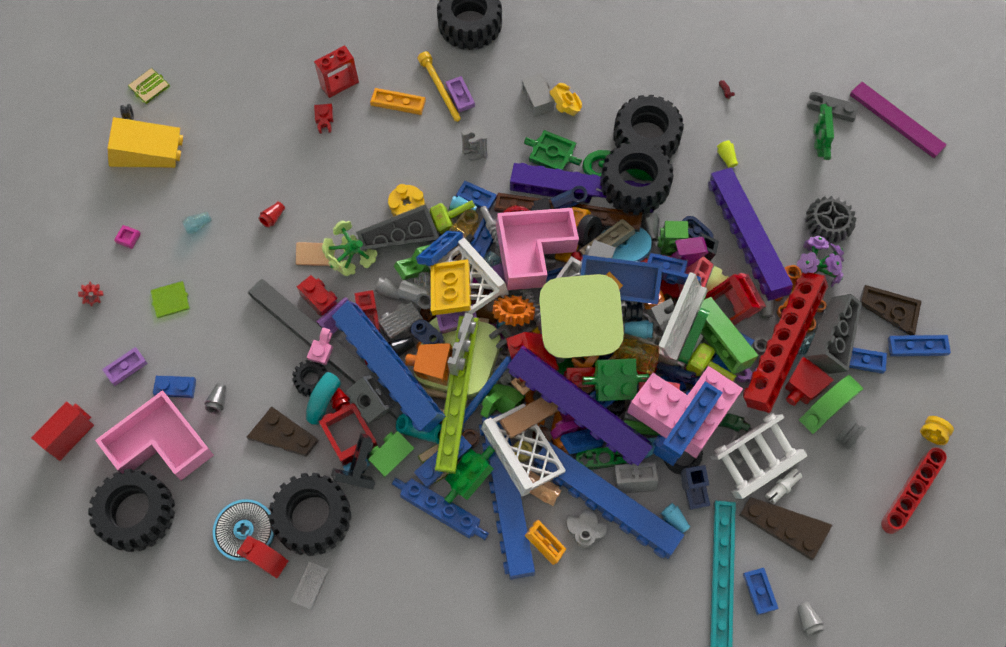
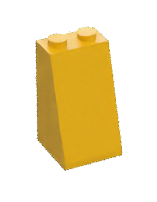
(143, 144)

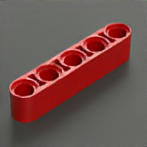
(907, 497)

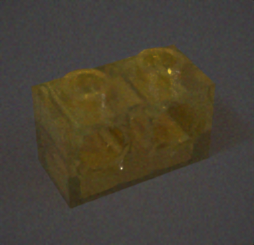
(644, 353)

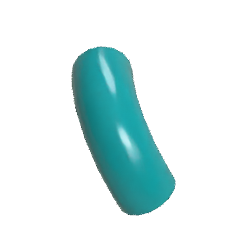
(321, 397)
(405, 427)

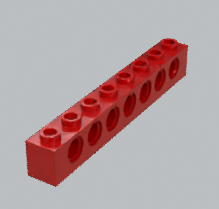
(800, 312)

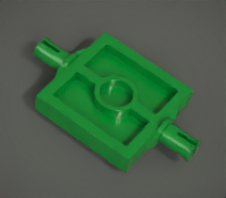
(824, 132)
(552, 151)
(615, 379)
(469, 474)

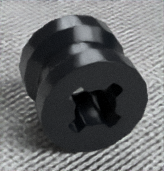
(633, 311)

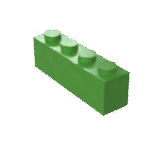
(726, 339)

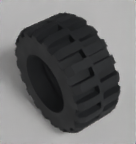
(473, 33)
(654, 111)
(639, 157)
(111, 496)
(291, 496)

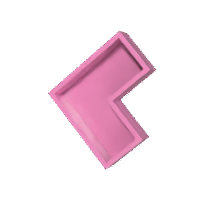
(525, 240)
(662, 405)
(154, 429)

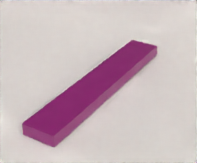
(898, 120)

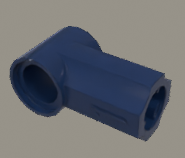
(567, 199)

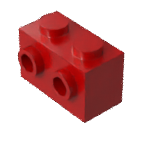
(315, 294)

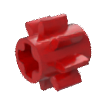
(85, 294)

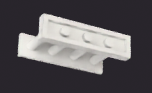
(759, 476)

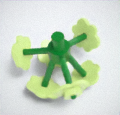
(350, 246)

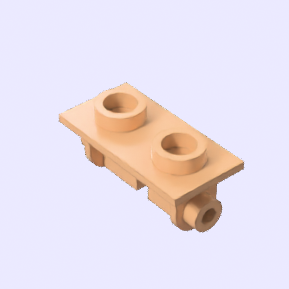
(547, 493)

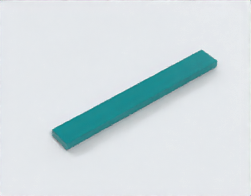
(722, 574)

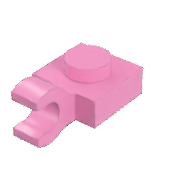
(321, 350)

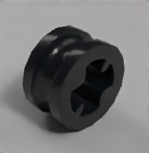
(127, 112)

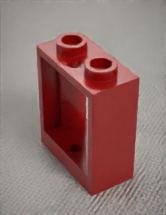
(341, 80)
(743, 292)
(329, 419)

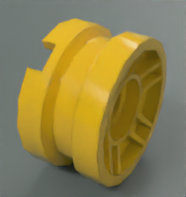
(937, 430)

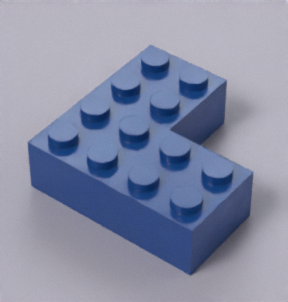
(639, 279)

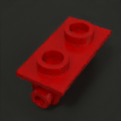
(575, 375)

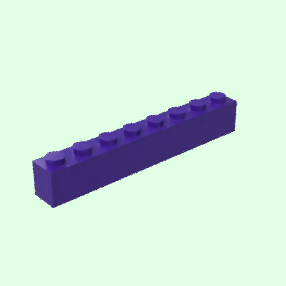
(553, 182)
(750, 234)
(579, 405)

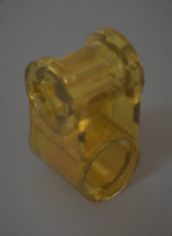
(464, 226)

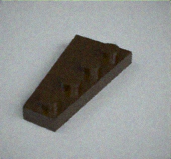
(791, 528)

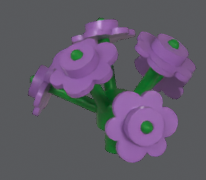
(811, 264)

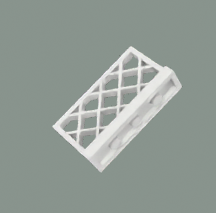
(482, 270)
(682, 318)
(510, 460)

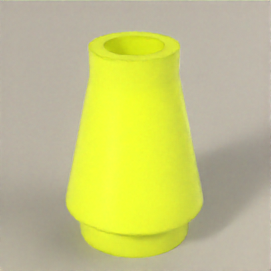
(727, 153)

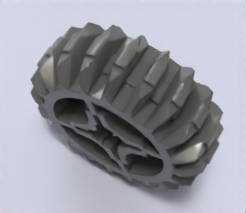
(837, 212)

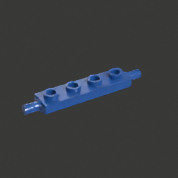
(439, 508)

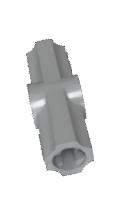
(415, 294)

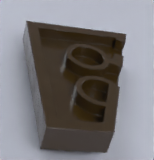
(892, 307)
(281, 432)

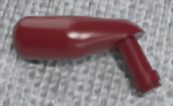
(727, 93)

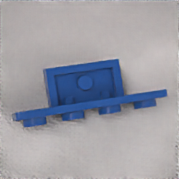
(673, 268)

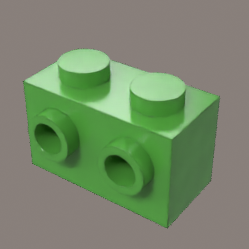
(669, 234)
(390, 453)

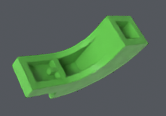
(830, 403)

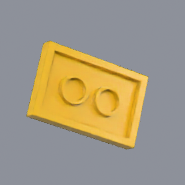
(450, 287)

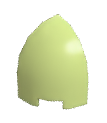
(715, 278)

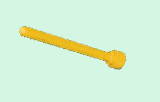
(425, 60)

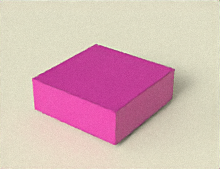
(127, 236)

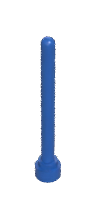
(486, 389)

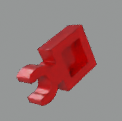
(323, 116)

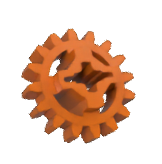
(513, 310)

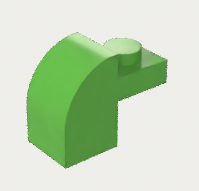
(409, 267)
(502, 399)

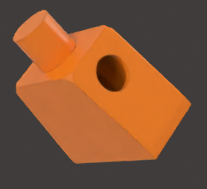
(431, 362)

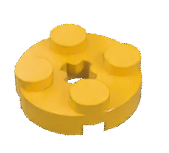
(565, 99)
(404, 192)

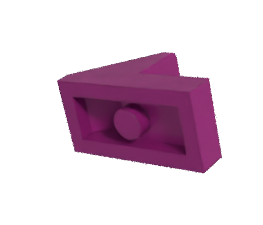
(690, 249)
(565, 426)

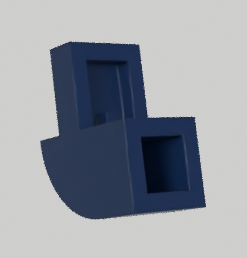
(694, 483)

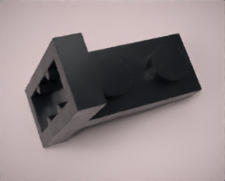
(357, 466)

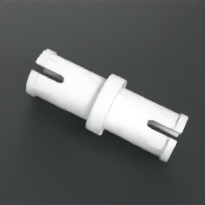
(783, 486)

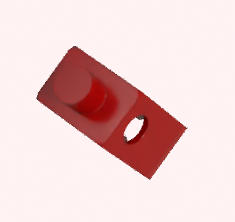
(806, 383)

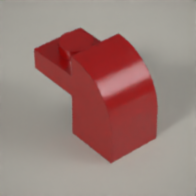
(262, 556)

